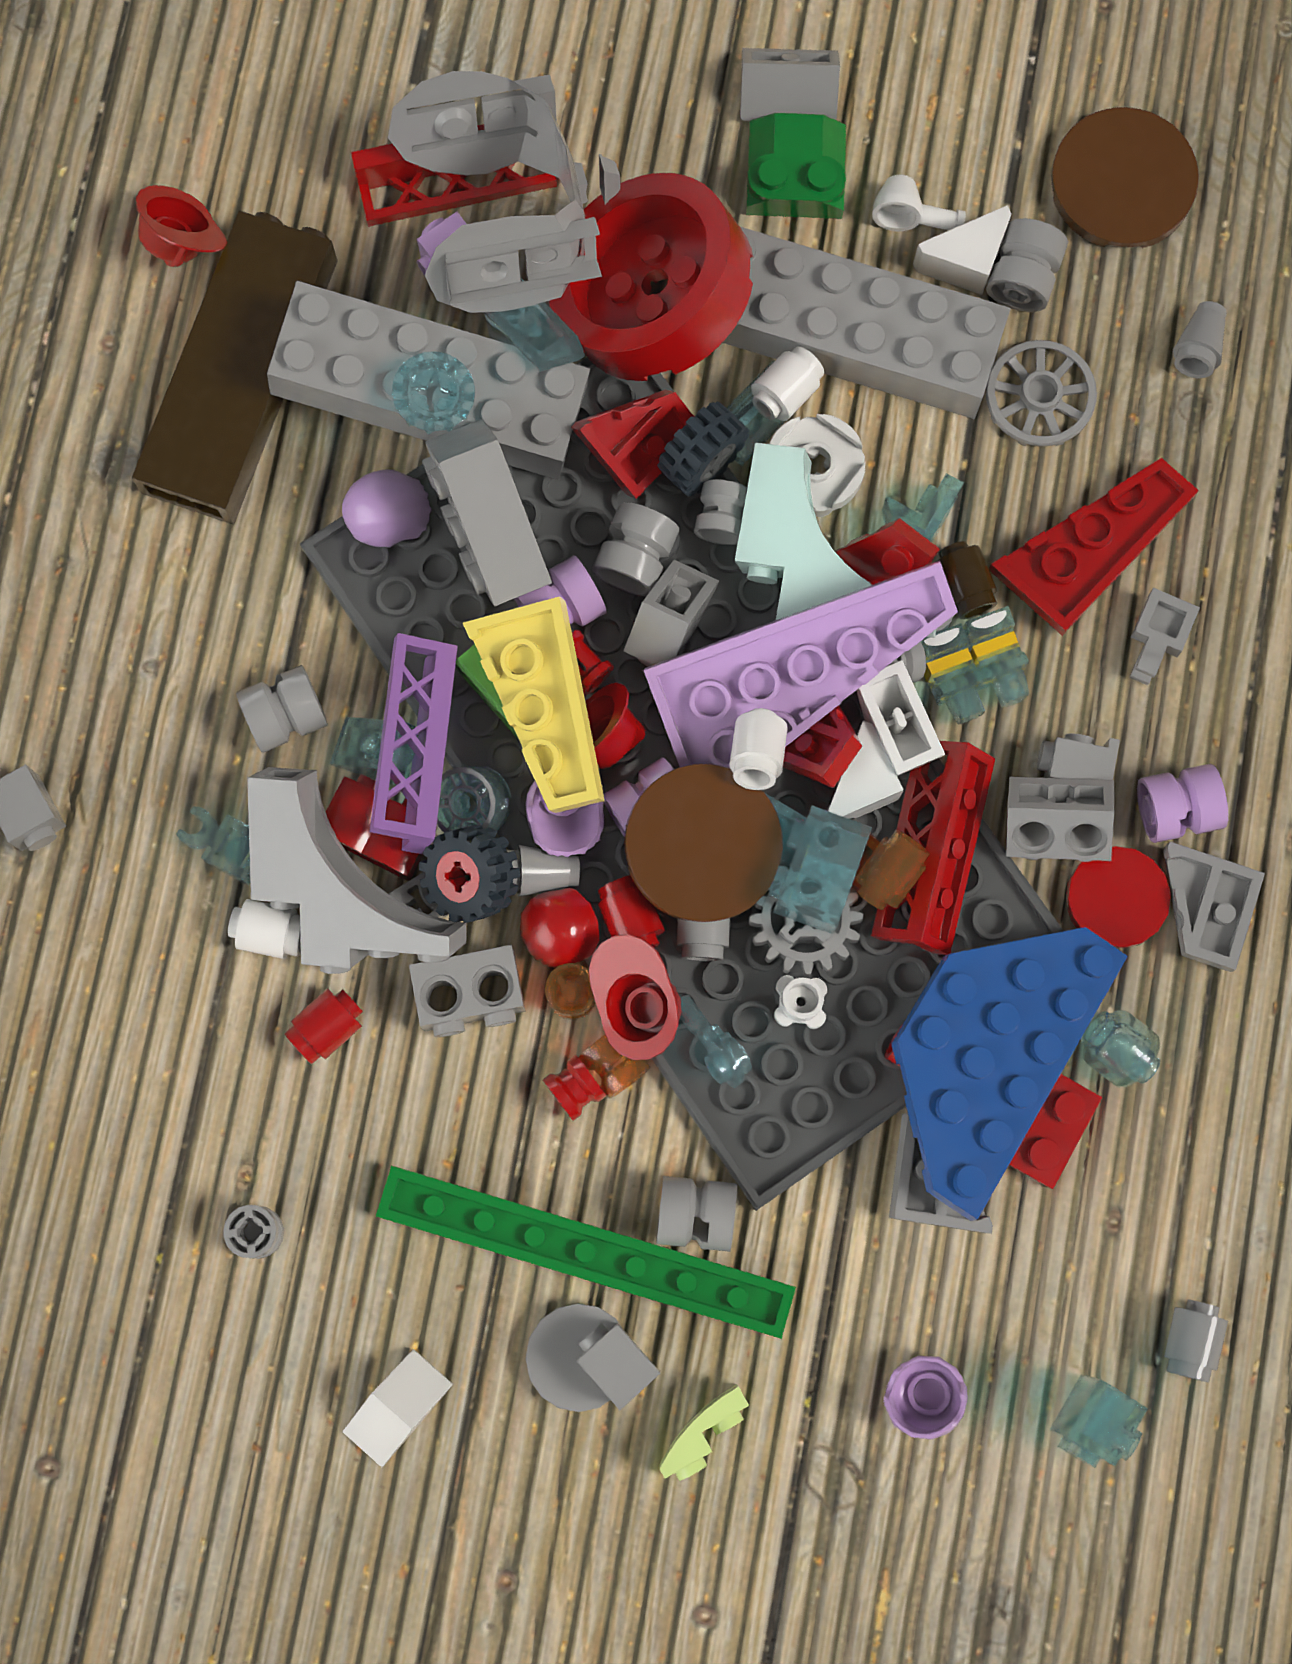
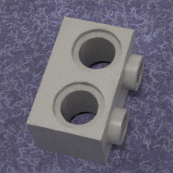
(1060, 818)
(466, 975)

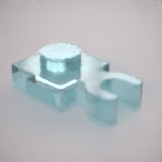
(226, 845)

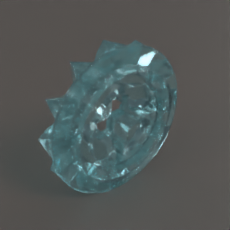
(417, 375)

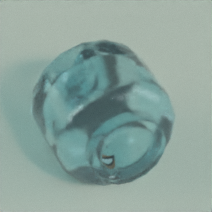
(1121, 1048)

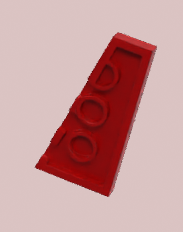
(1083, 555)

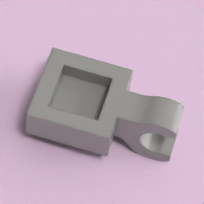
(1163, 628)

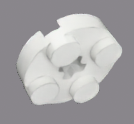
(843, 457)

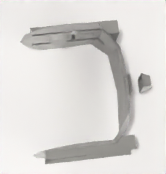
(480, 260)

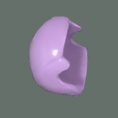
(926, 1397)

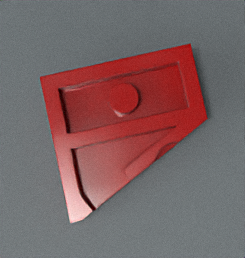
(888, 552)

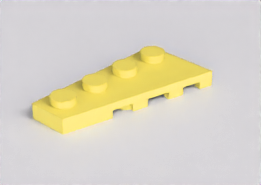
(539, 682)

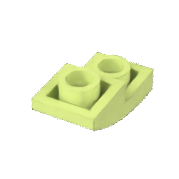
(690, 1446)

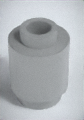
(703, 939)
(1195, 1341)

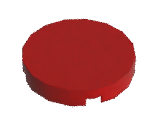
(1119, 898)

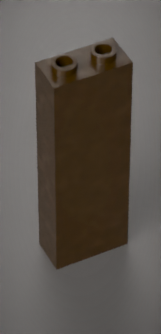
(220, 394)

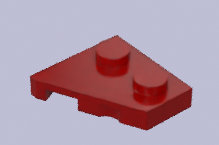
(634, 437)
(824, 749)

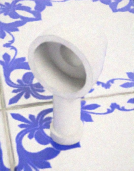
(900, 208)

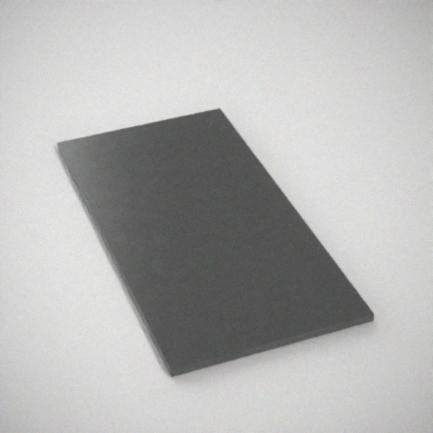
(806, 1086)

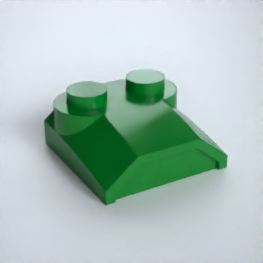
(796, 166)

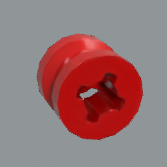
(574, 1087)

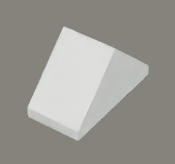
(964, 253)
(899, 719)
(868, 780)
(397, 1407)

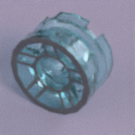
(490, 792)

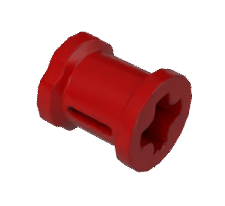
(596, 669)

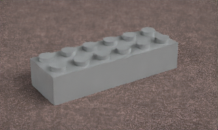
(870, 324)
(348, 350)

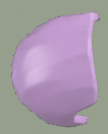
(386, 508)
(566, 831)

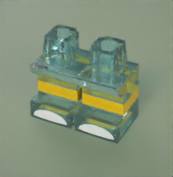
(974, 658)

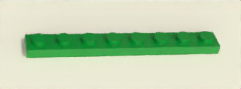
(586, 1252)

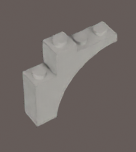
(304, 866)

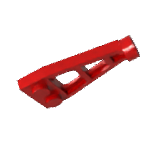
(1054, 1130)

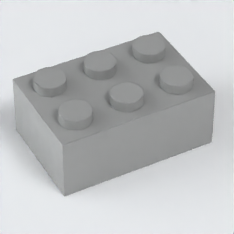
(485, 513)

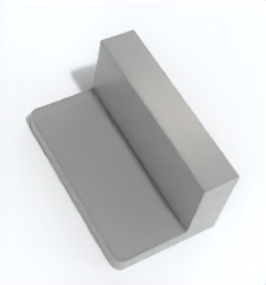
(789, 82)

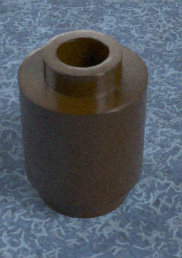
(968, 579)

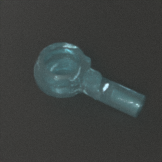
(725, 1057)

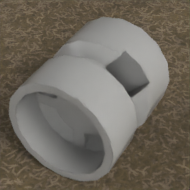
(1027, 265)
(634, 553)
(281, 708)
(697, 1213)

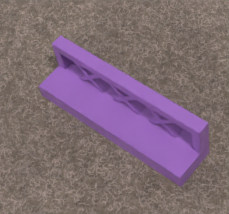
(424, 784)

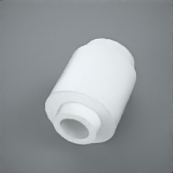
(787, 384)
(758, 749)
(265, 929)

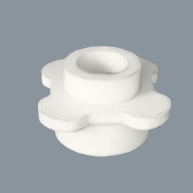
(811, 991)

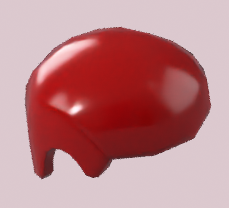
(559, 927)

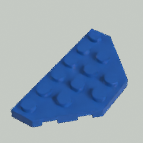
(990, 1049)

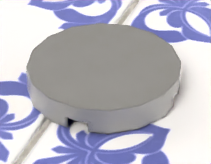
(554, 1357)

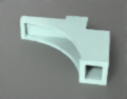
(783, 535)

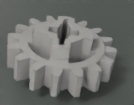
(783, 942)

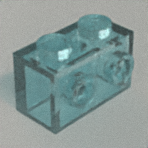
(820, 870)
(1098, 1423)

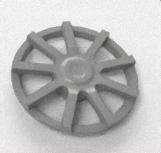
(1040, 394)

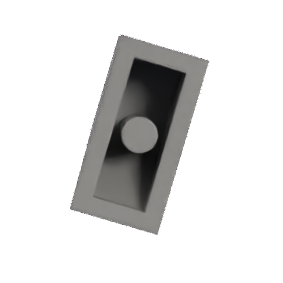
(670, 614)

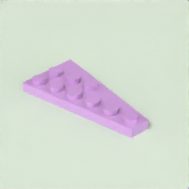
(795, 663)

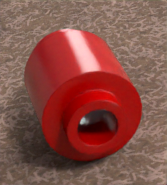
(629, 911)
(324, 1025)

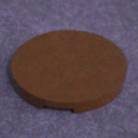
(1124, 178)
(702, 844)

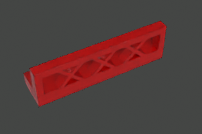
(386, 166)
(951, 841)

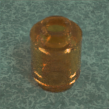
(891, 870)

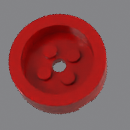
(656, 232)

